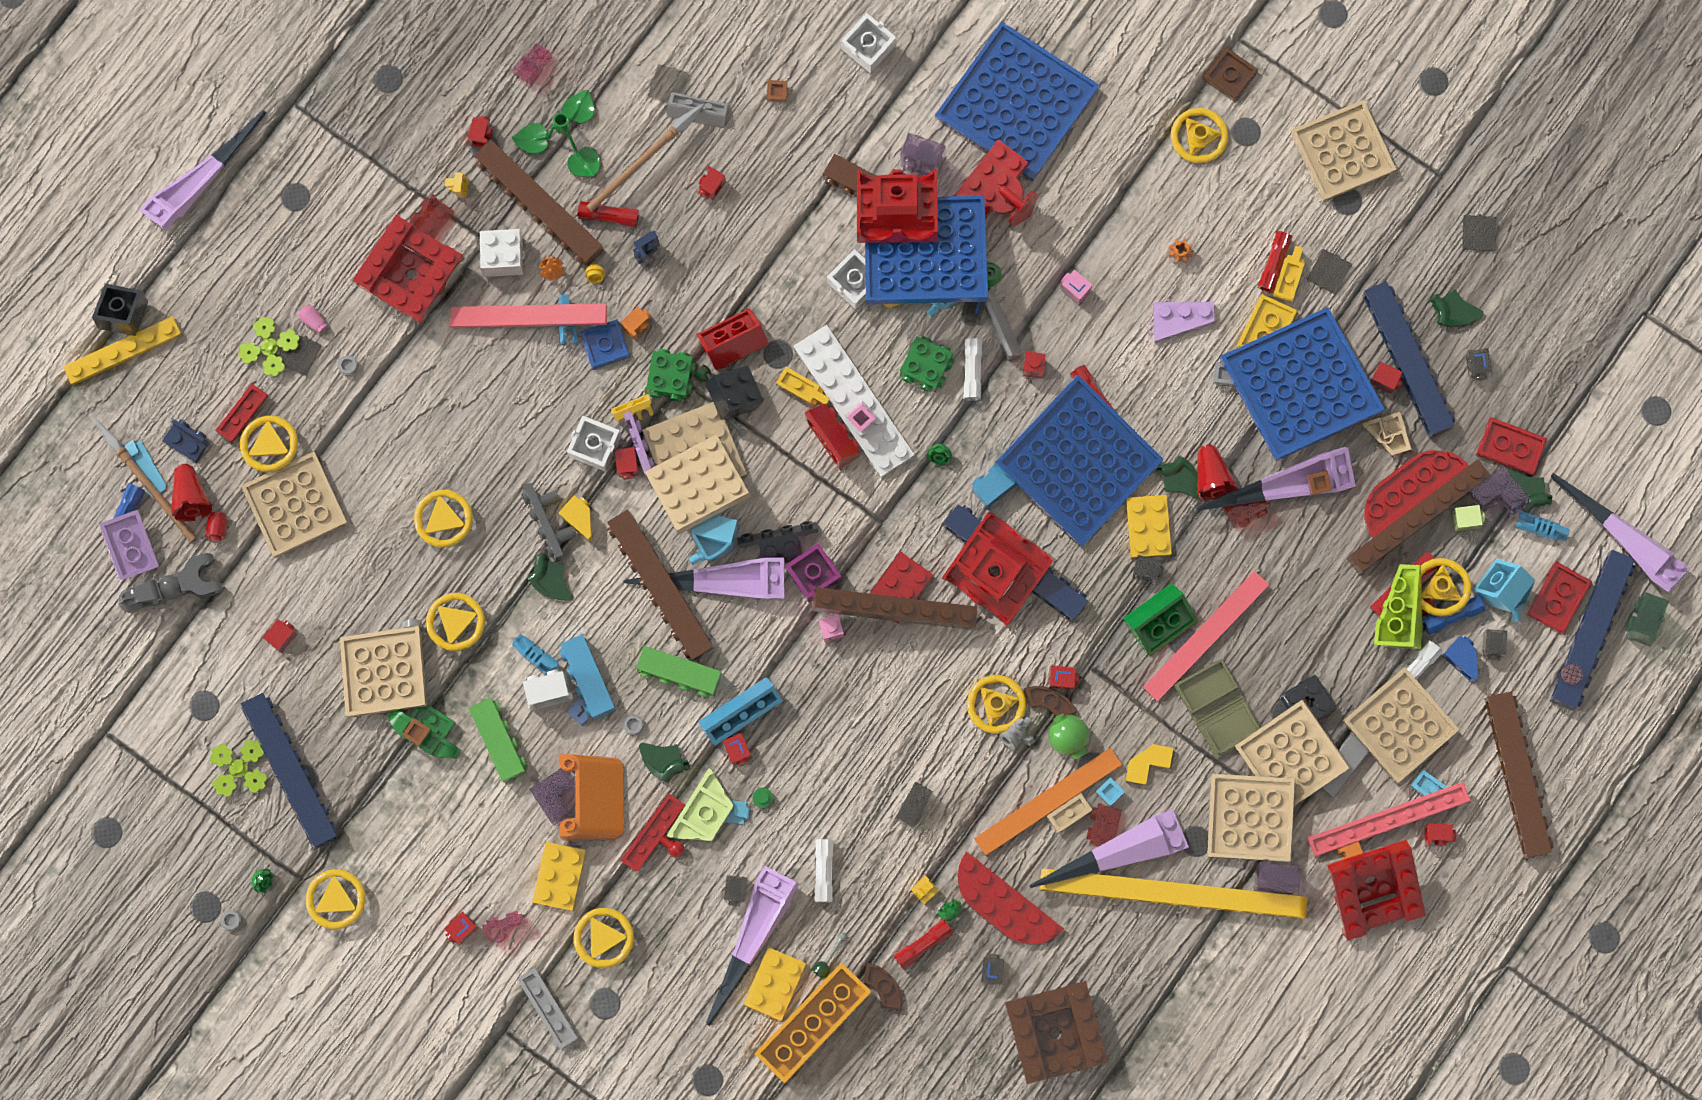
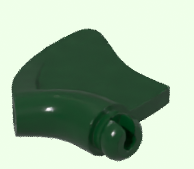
(1454, 310)
(1179, 477)
(1534, 489)
(549, 579)
(663, 761)

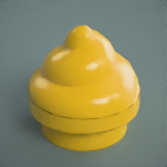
(595, 273)

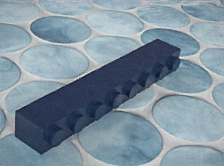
(1408, 359)
(1050, 588)
(1593, 626)
(288, 771)

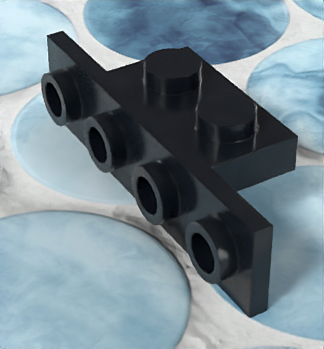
(779, 542)

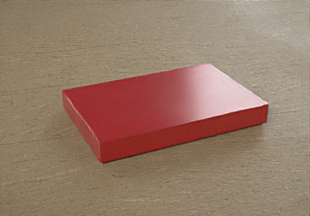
(1511, 446)
(1559, 597)

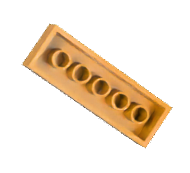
(813, 1023)

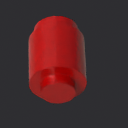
(216, 527)

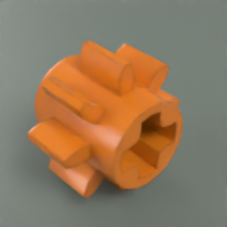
(1180, 257)
(551, 268)

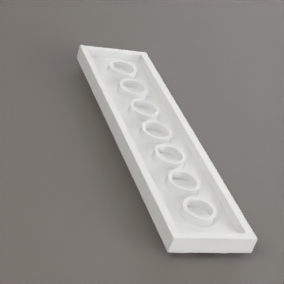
(846, 389)

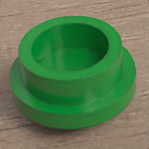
(762, 797)

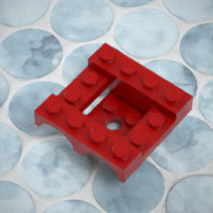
(897, 207)
(390, 261)
(1000, 545)
(1393, 873)

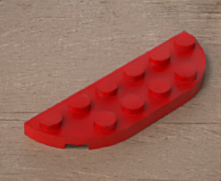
(1409, 487)
(1003, 904)

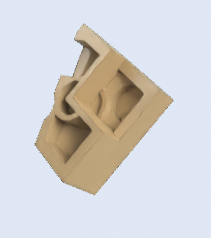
(1391, 433)

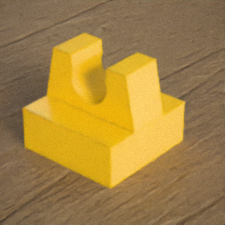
(458, 185)
(924, 890)

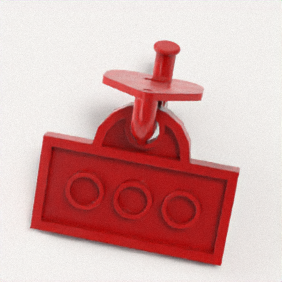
(998, 181)

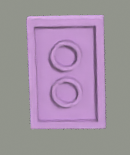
(128, 545)

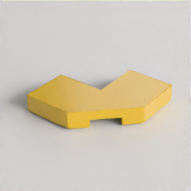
(1154, 756)

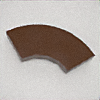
(1049, 699)
(884, 985)

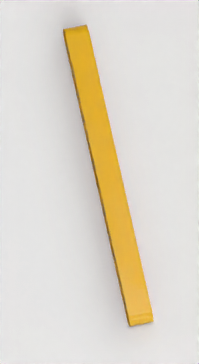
(1180, 894)

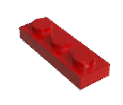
(241, 413)

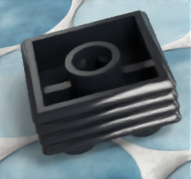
(1314, 690)

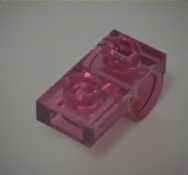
(531, 64)
(512, 919)

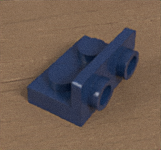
(645, 245)
(185, 440)

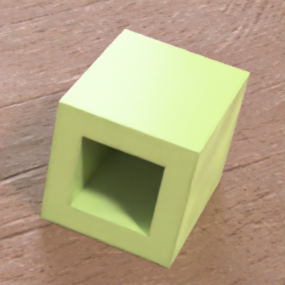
(1468, 518)

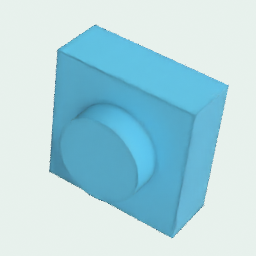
(1110, 791)

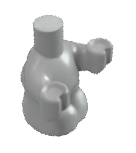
(1016, 733)

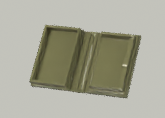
(1217, 708)

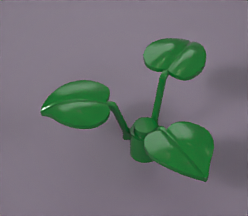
(577, 108)

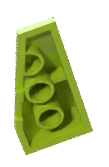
(1402, 612)

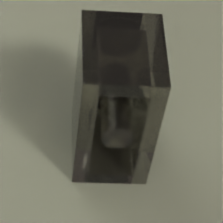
(914, 805)

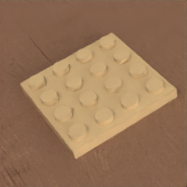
(1343, 150)
(688, 430)
(697, 484)
(294, 504)
(383, 671)
(1400, 725)
(1294, 748)
(1251, 817)

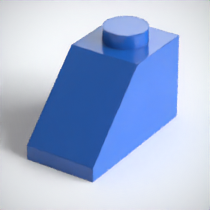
(1463, 657)

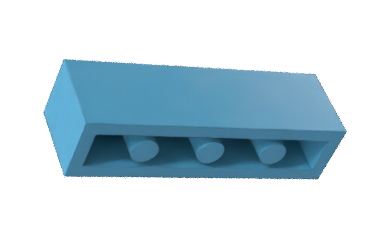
(992, 486)
(588, 677)
(740, 711)

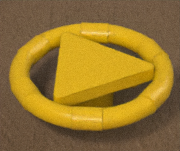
(1199, 135)
(268, 443)
(443, 518)
(1443, 588)
(455, 621)
(995, 703)
(335, 899)
(603, 938)

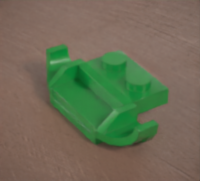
(440, 728)

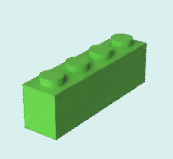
(678, 671)
(497, 740)

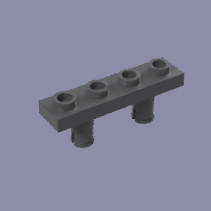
(545, 531)

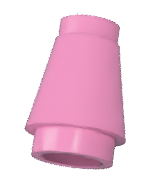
(312, 318)

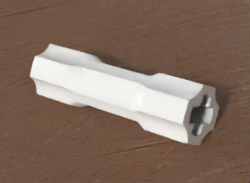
(972, 382)
(1425, 658)
(824, 857)

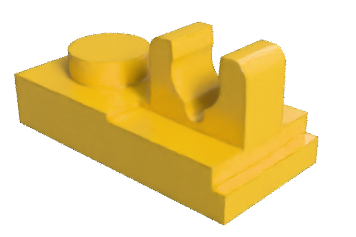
(635, 406)

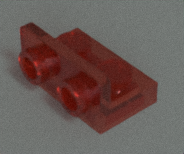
(431, 216)
(1241, 514)
(1105, 824)

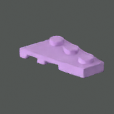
(1179, 317)
(641, 445)

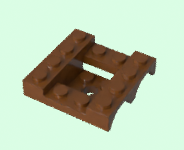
(1080, 1037)

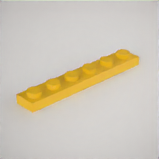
(122, 350)

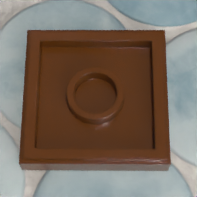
(1230, 74)

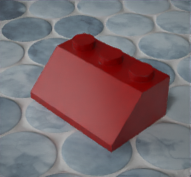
(732, 339)
(832, 435)

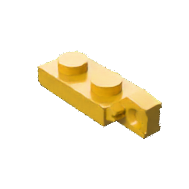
(1289, 276)
(802, 387)

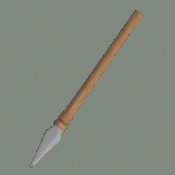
(680, 125)
(124, 455)

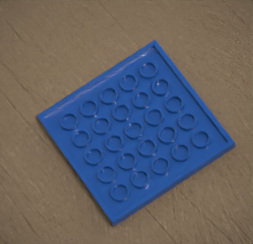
(1019, 97)
(934, 271)
(1302, 384)
(1079, 460)

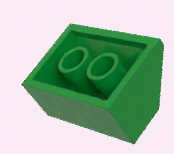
(1160, 619)

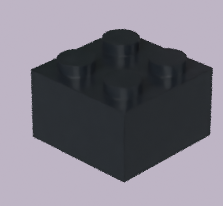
(120, 309)
(734, 392)

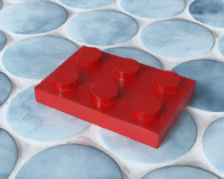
(903, 579)

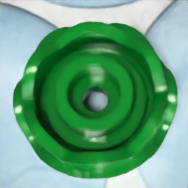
(995, 276)
(939, 454)
(262, 880)
(950, 910)

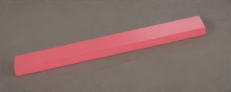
(528, 315)
(1205, 636)
(1389, 819)

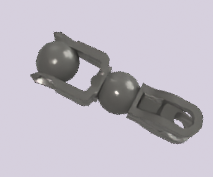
(170, 586)

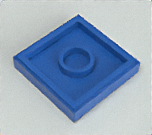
(605, 344)

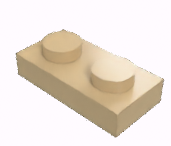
(1069, 813)

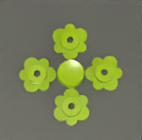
(269, 346)
(238, 768)

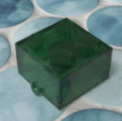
(1648, 618)

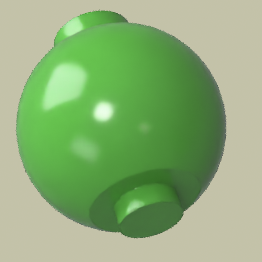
(1069, 735)

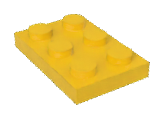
(1148, 526)
(559, 876)
(774, 984)

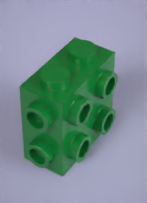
(927, 364)
(670, 375)

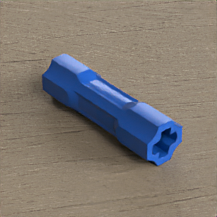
(130, 500)
(1436, 623)

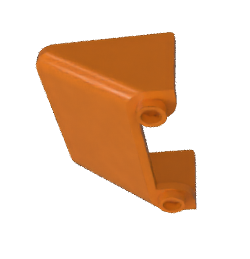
(597, 798)

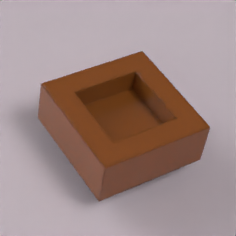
(777, 91)
(1319, 482)
(416, 732)

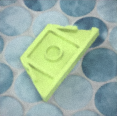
(703, 812)

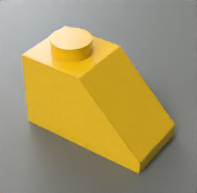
(578, 516)

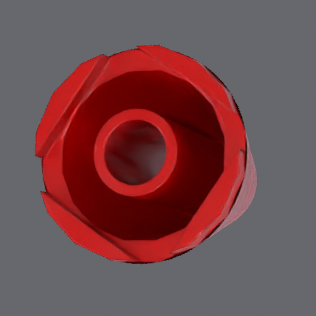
(1213, 474)
(188, 495)

